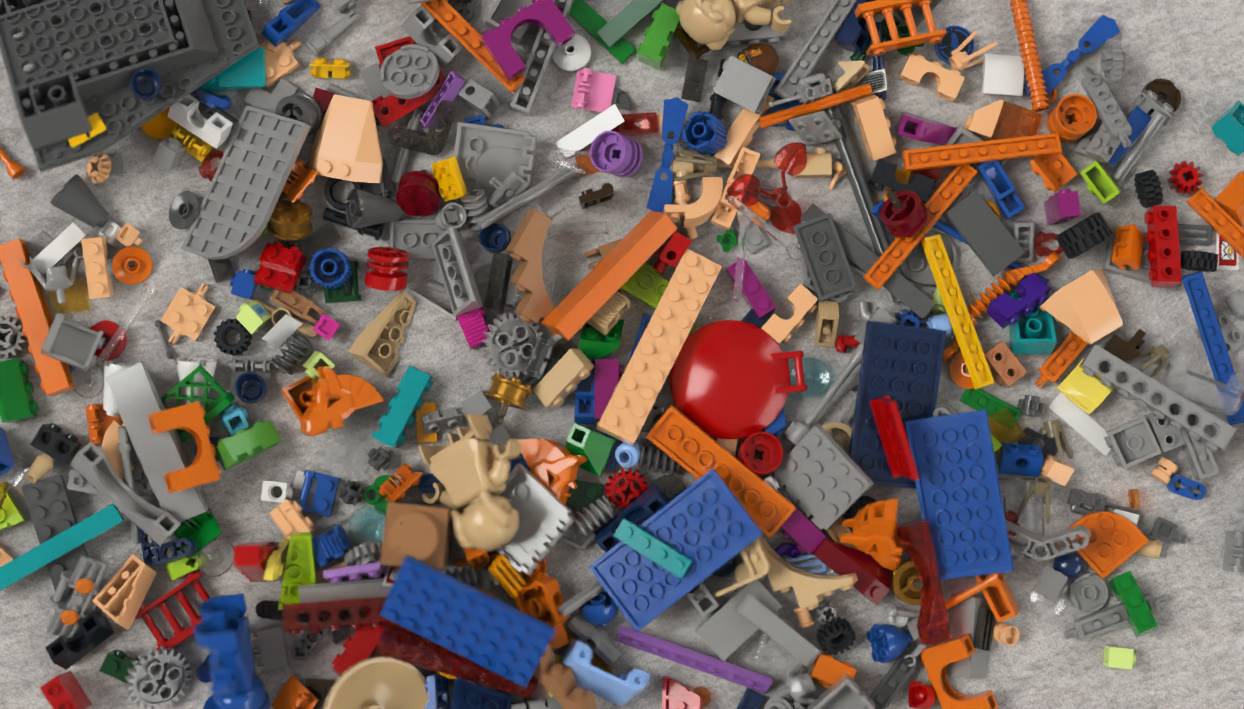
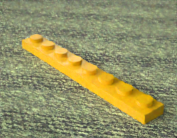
(957, 311)

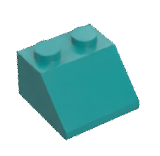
(1231, 128)

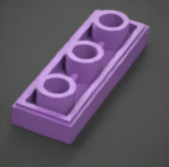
(355, 572)

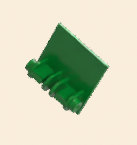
(202, 530)

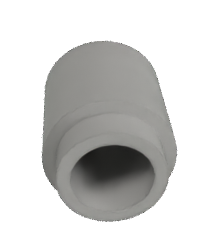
(1236, 303)

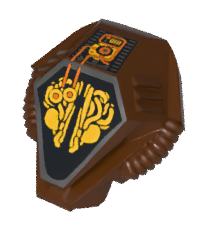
(760, 56)

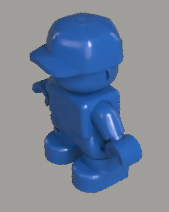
(231, 655)

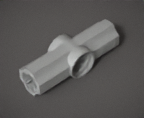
(596, 639)

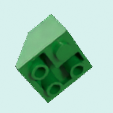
(596, 344)
(592, 445)

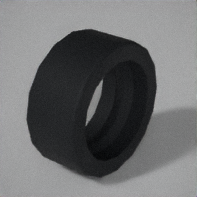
(329, 196)

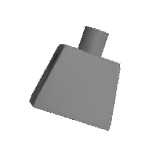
(479, 98)

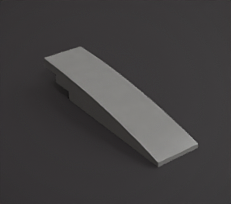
(158, 452)

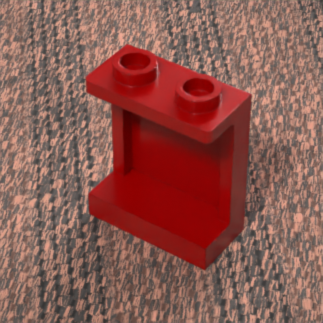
(65, 692)

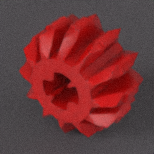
(1178, 179)

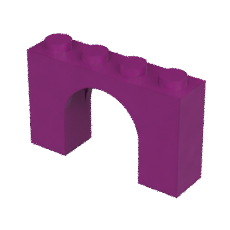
(541, 13)

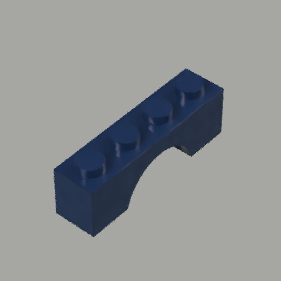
(854, 34)
(638, 511)

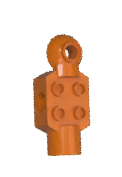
(541, 601)

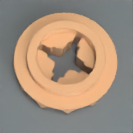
(104, 168)

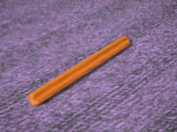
(816, 105)

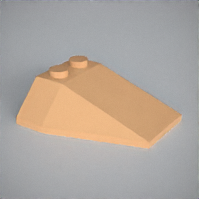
(347, 142)

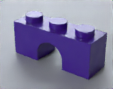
(1007, 310)

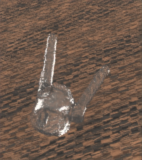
(558, 160)

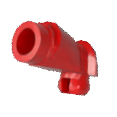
(845, 341)

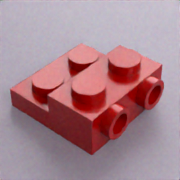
(280, 267)

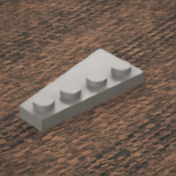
(1141, 274)

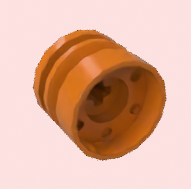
(1079, 111)

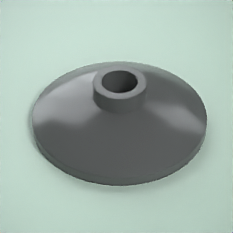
(183, 210)

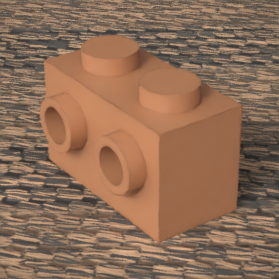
(1004, 364)

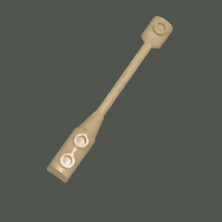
(818, 165)

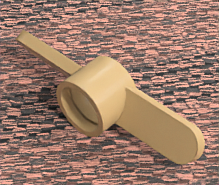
(305, 329)

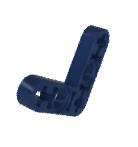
(161, 551)

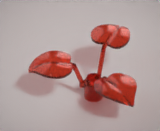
(745, 188)

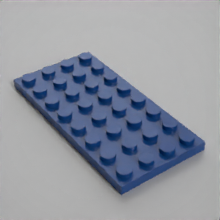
(960, 493)
(700, 523)
(467, 621)

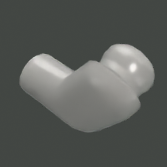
(864, 311)

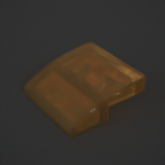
(1016, 122)

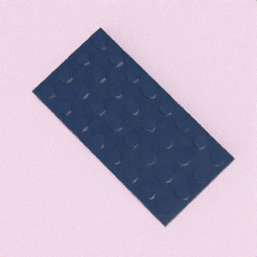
(898, 364)

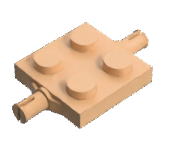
(279, 60)
(188, 313)

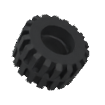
(1084, 235)

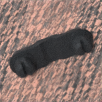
(269, 610)

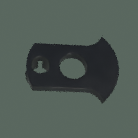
(1049, 443)

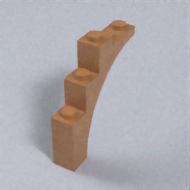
(528, 278)
(562, 684)

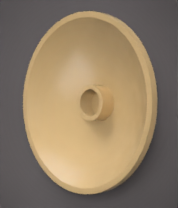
(379, 685)

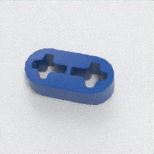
(1184, 492)

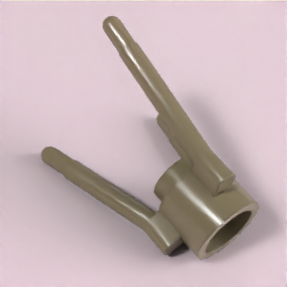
(705, 163)
(1158, 356)
(1054, 429)
(1042, 488)

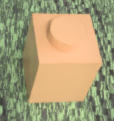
(1056, 471)

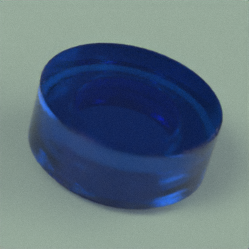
(203, 674)

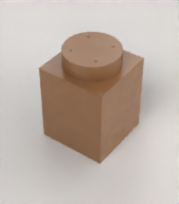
(415, 536)

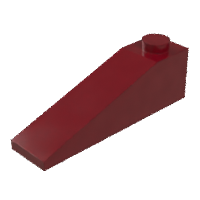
(873, 579)

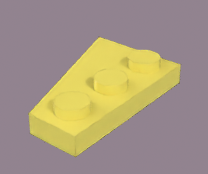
(277, 561)

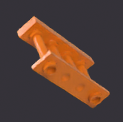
(887, 7)

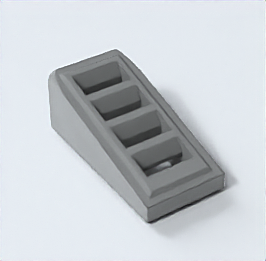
(1030, 241)

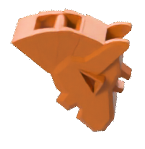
(346, 395)
(552, 465)
(876, 533)

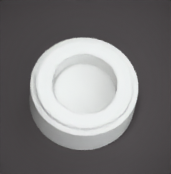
(899, 621)

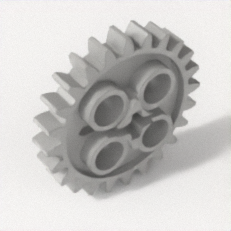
(507, 327)
(158, 678)

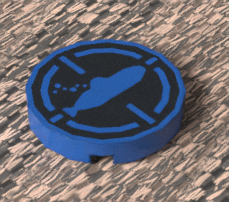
(952, 40)

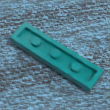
(653, 548)

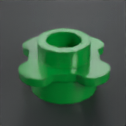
(722, 240)

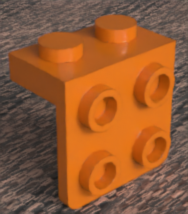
(1054, 170)

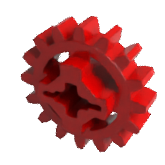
(620, 483)

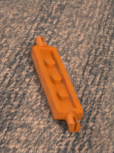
(1060, 359)

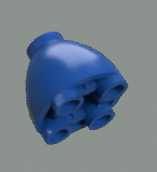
(887, 642)

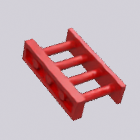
(180, 633)

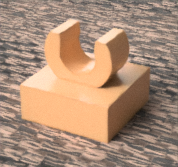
(129, 235)

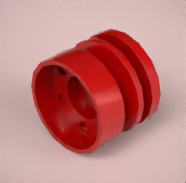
(387, 268)
(767, 446)

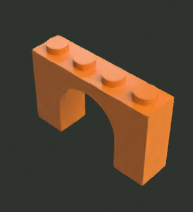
(203, 468)
(936, 660)

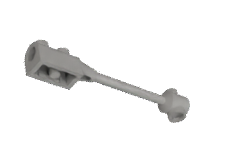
(798, 430)

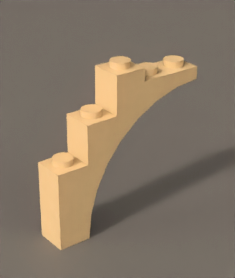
(806, 585)

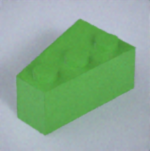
(658, 36)
(247, 444)

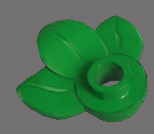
(379, 502)

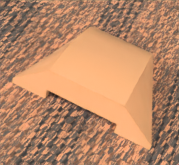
(1086, 307)

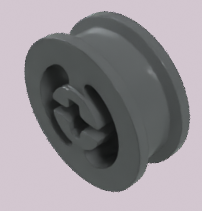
(306, 112)

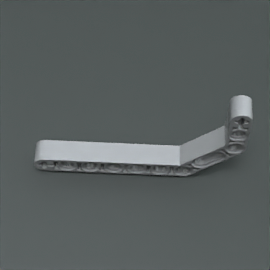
(1035, 540)

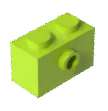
(1100, 182)

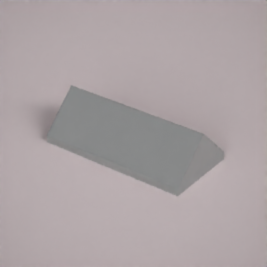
(456, 272)
(962, 621)

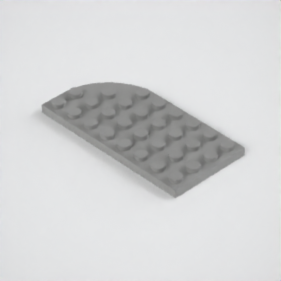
(246, 184)

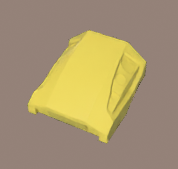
(1084, 390)

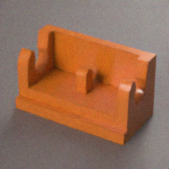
(1127, 247)

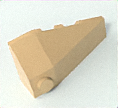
(381, 339)

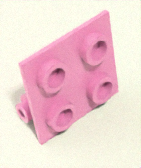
(593, 90)

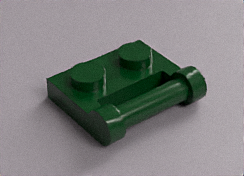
(338, 295)

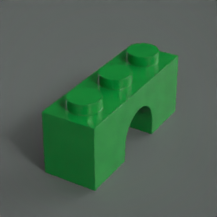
(1138, 611)

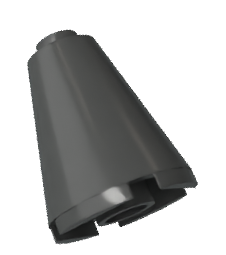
(80, 202)
(370, 209)

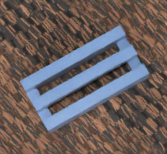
(808, 556)

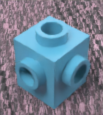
(234, 418)

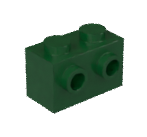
(116, 665)

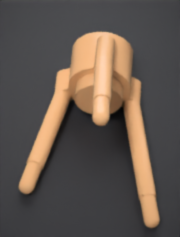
(960, 60)

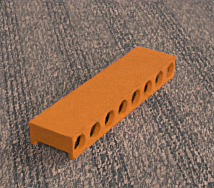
(610, 274)

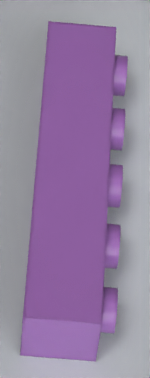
(448, 91)

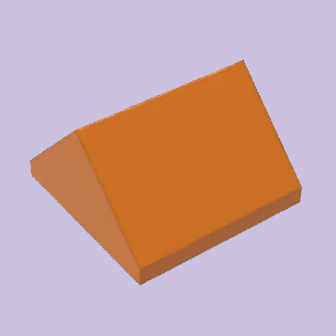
(1232, 198)
(297, 395)

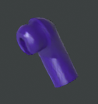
(788, 550)

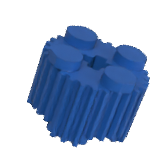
(704, 133)
(331, 257)
(331, 546)

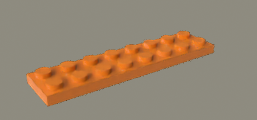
(701, 453)

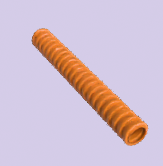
(1029, 54)

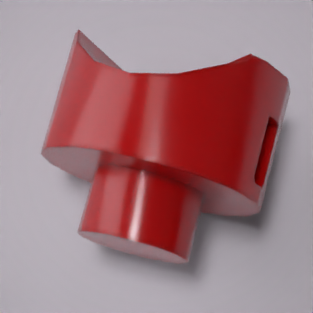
(921, 695)

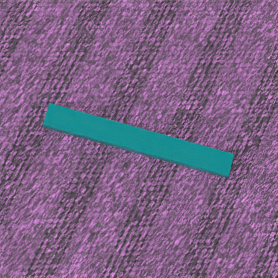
(59, 545)

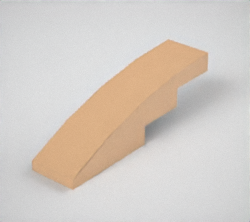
(741, 133)
(744, 164)

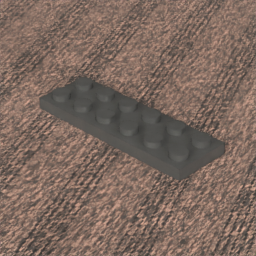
(51, 515)

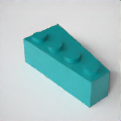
(403, 407)

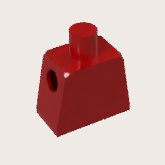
(676, 246)

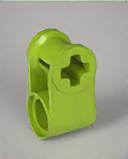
(182, 567)

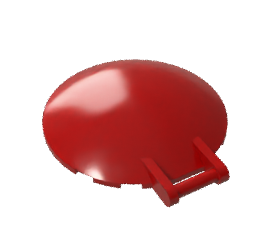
(733, 379)

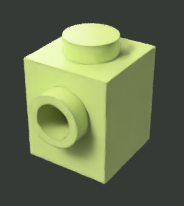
(314, 361)

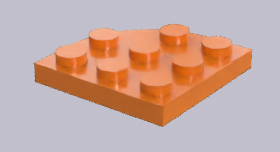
(1111, 540)

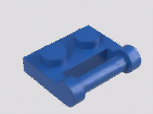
(324, 494)
(436, 686)

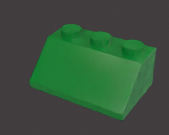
(16, 392)

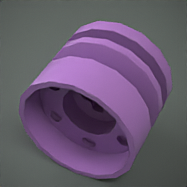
(616, 154)

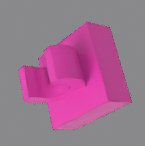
(326, 327)

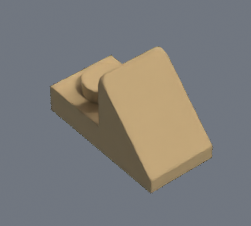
(854, 73)

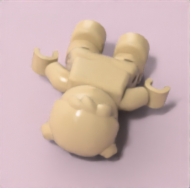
(713, 20)
(471, 480)

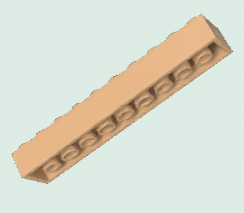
(659, 347)

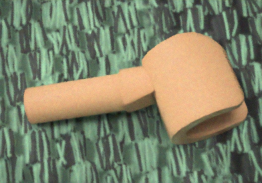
(840, 170)

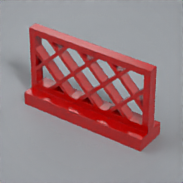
(893, 438)

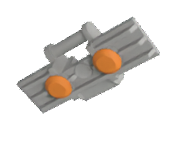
(71, 610)

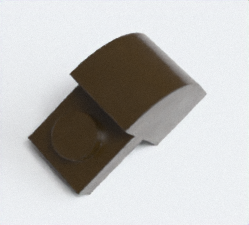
(1124, 350)

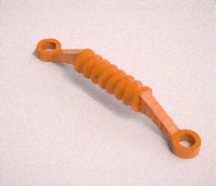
(1011, 277)

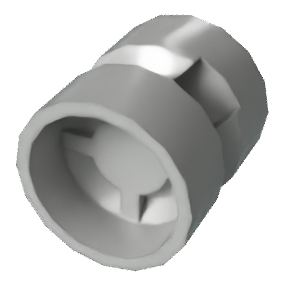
(451, 216)

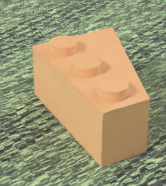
(874, 126)
(126, 591)

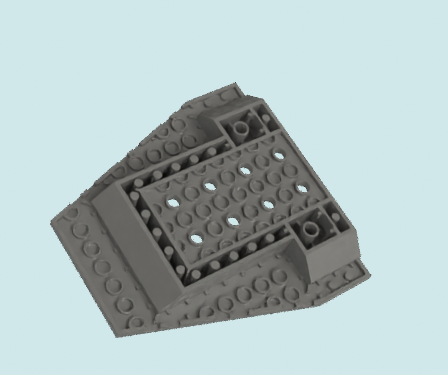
(57, 95)

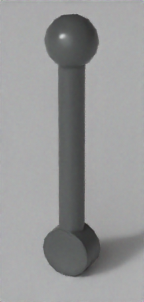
(158, 324)

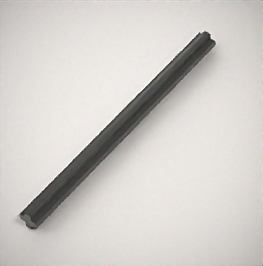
(859, 183)

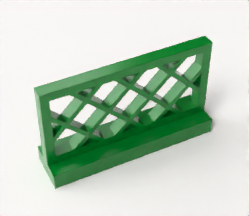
(212, 410)

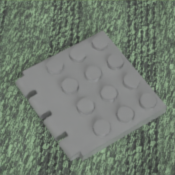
(490, 153)
(821, 478)
(539, 520)

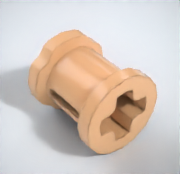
(804, 617)

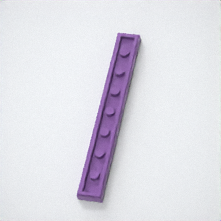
(694, 659)

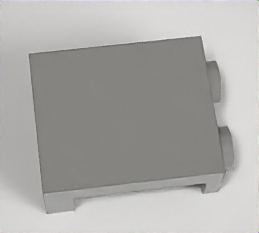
(743, 84)
(72, 343)

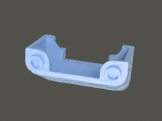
(614, 689)

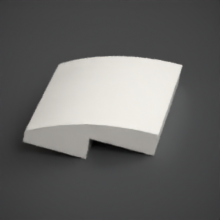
(1003, 74)

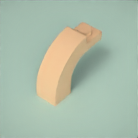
(702, 209)
(111, 449)

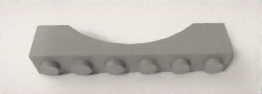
(98, 471)

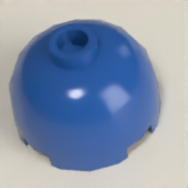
(599, 609)

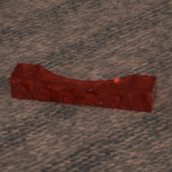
(933, 620)

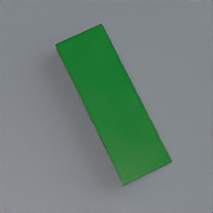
(982, 400)

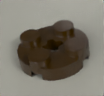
(1168, 91)

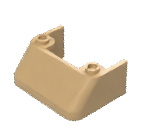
(754, 567)

